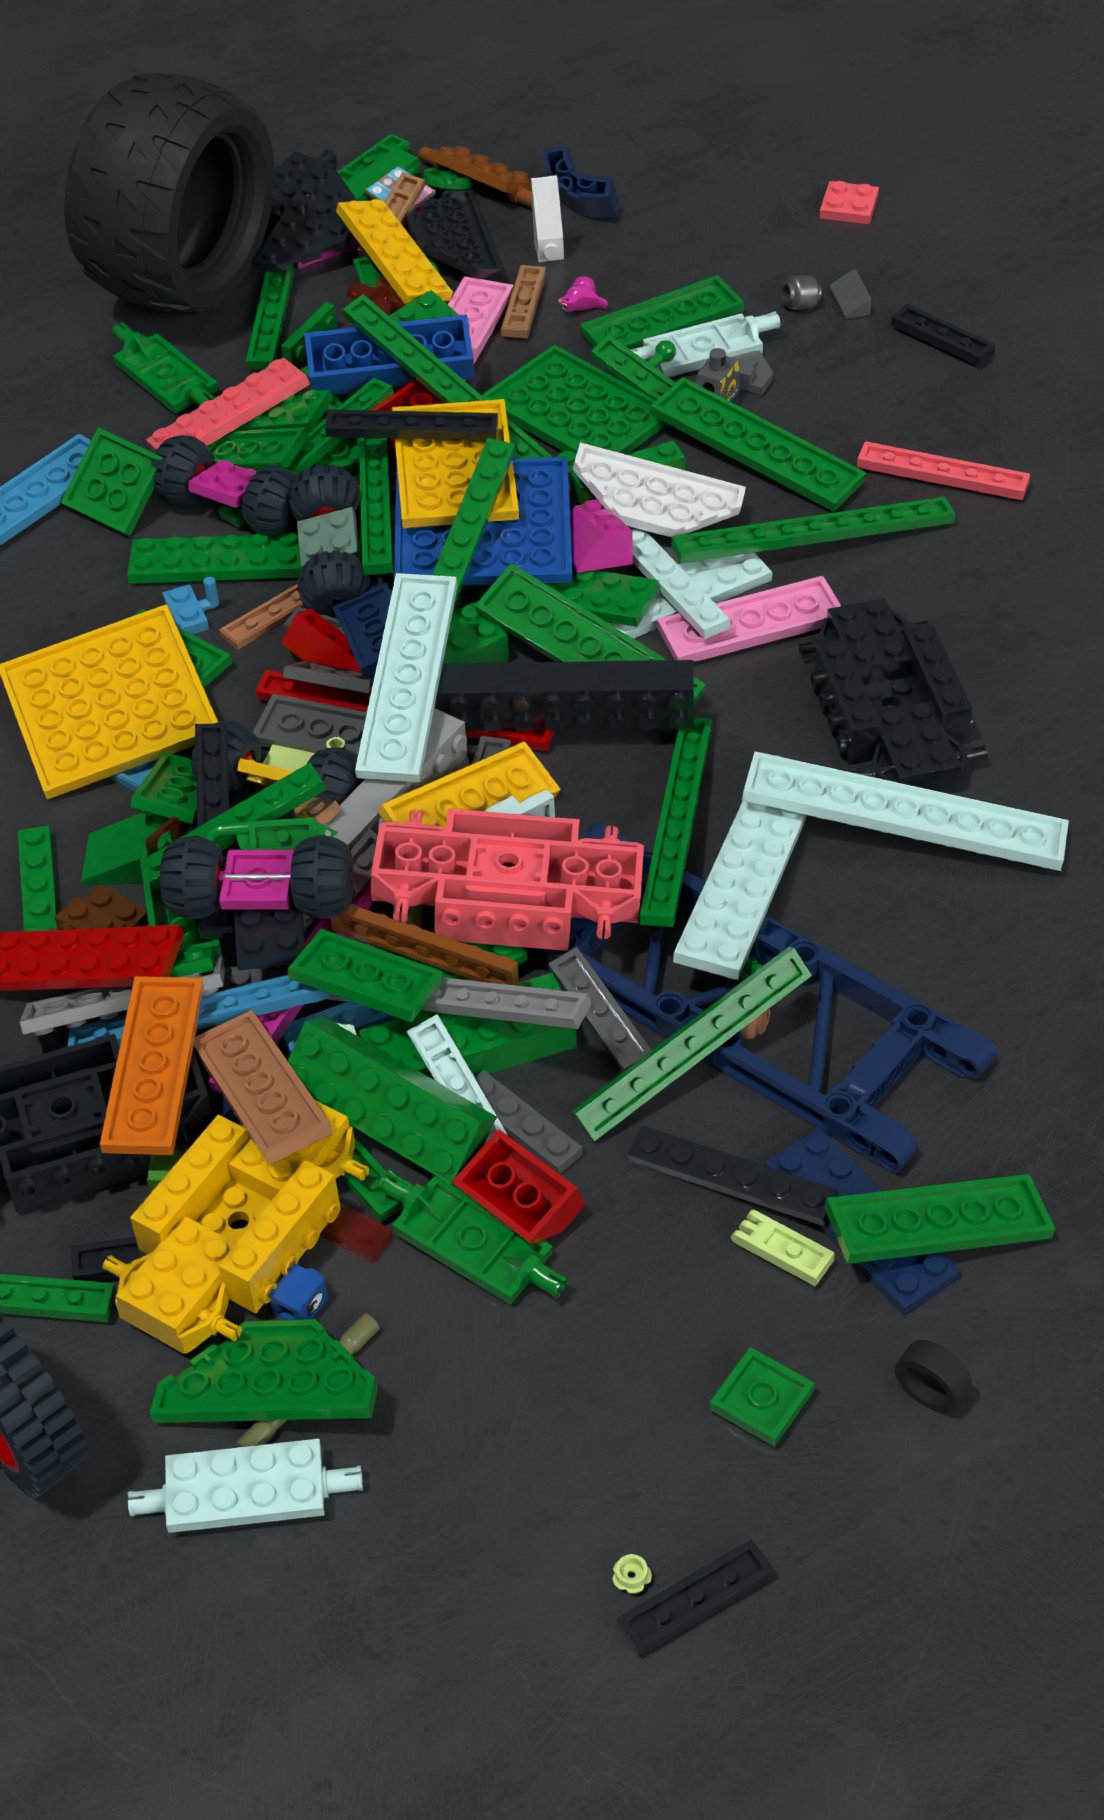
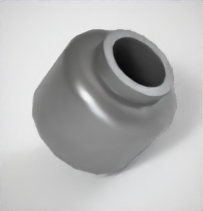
(801, 292)

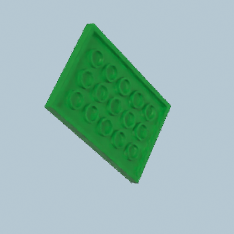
(576, 403)

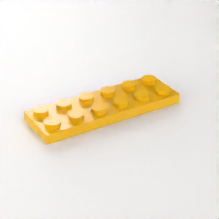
(392, 249)
(475, 787)

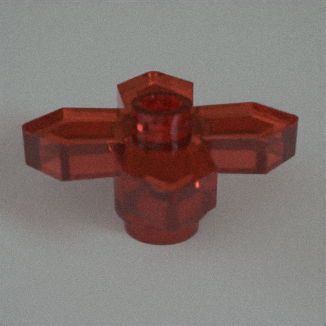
(382, 295)

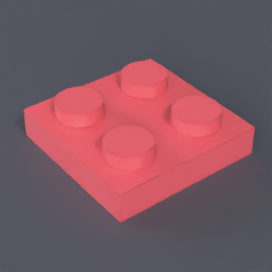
(849, 202)

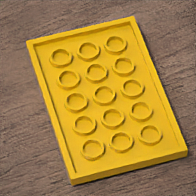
(438, 471)

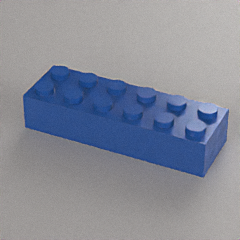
(348, 359)

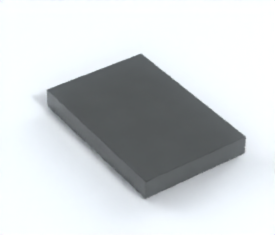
(329, 676)

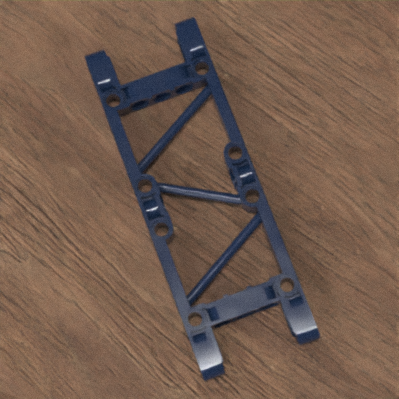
(848, 1108)

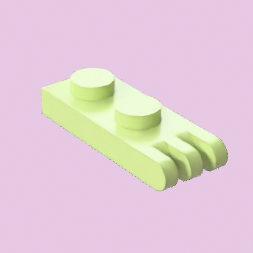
(783, 1247)

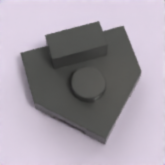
(754, 372)

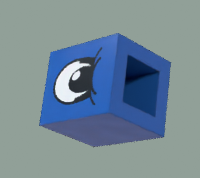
(299, 1294)

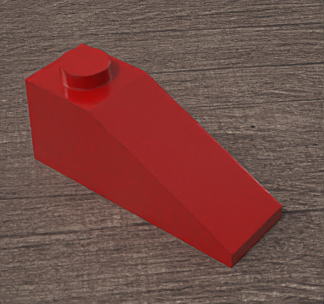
(319, 642)

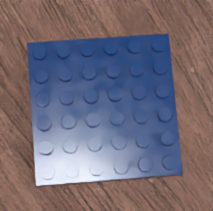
(534, 542)

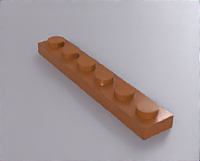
(426, 946)

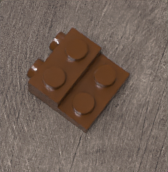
(101, 910)

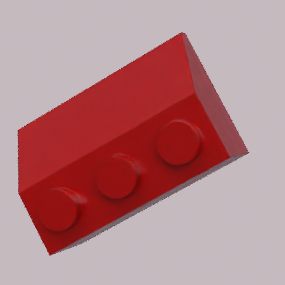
(520, 1189)

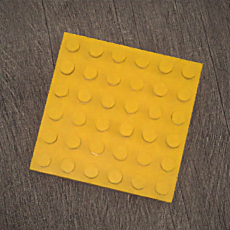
(106, 700)

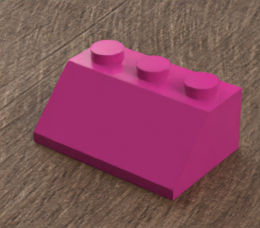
(598, 538)

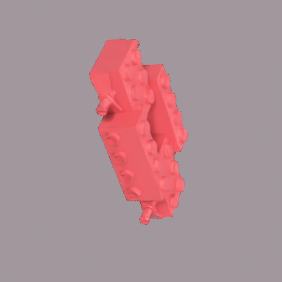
(507, 876)

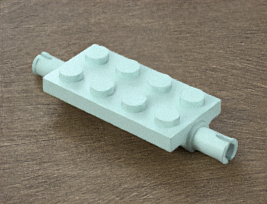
(693, 344)
(244, 1486)

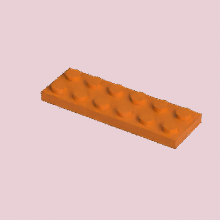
(152, 1066)

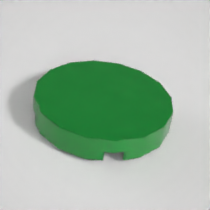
(446, 179)

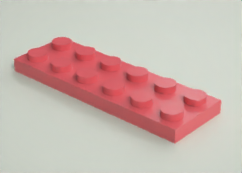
(236, 405)

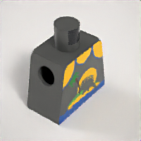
(720, 375)

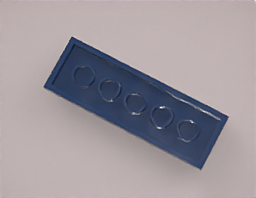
(901, 1280)

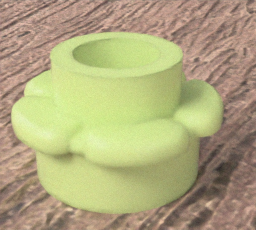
(631, 1564)

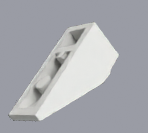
(547, 219)

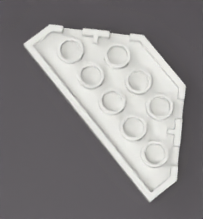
(655, 494)

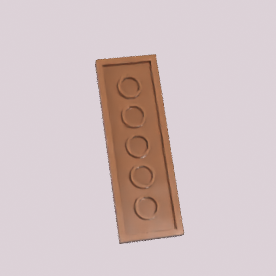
(261, 1087)

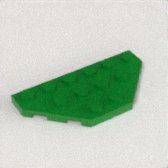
(269, 1375)

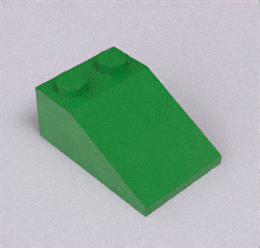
(116, 850)

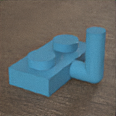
(188, 610)

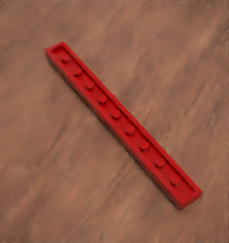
(274, 683)

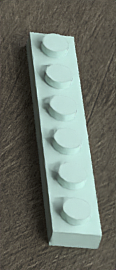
(678, 586)

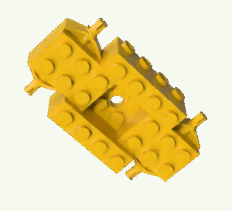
(196, 1256)

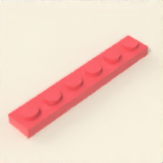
(943, 470)

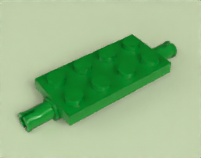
(162, 370)
(470, 1239)

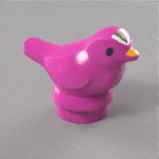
(582, 296)

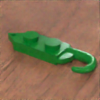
(270, 834)

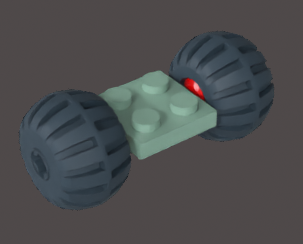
(326, 511)

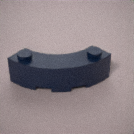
(581, 194)

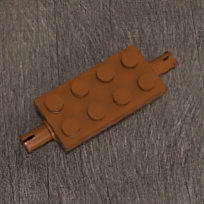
(480, 169)

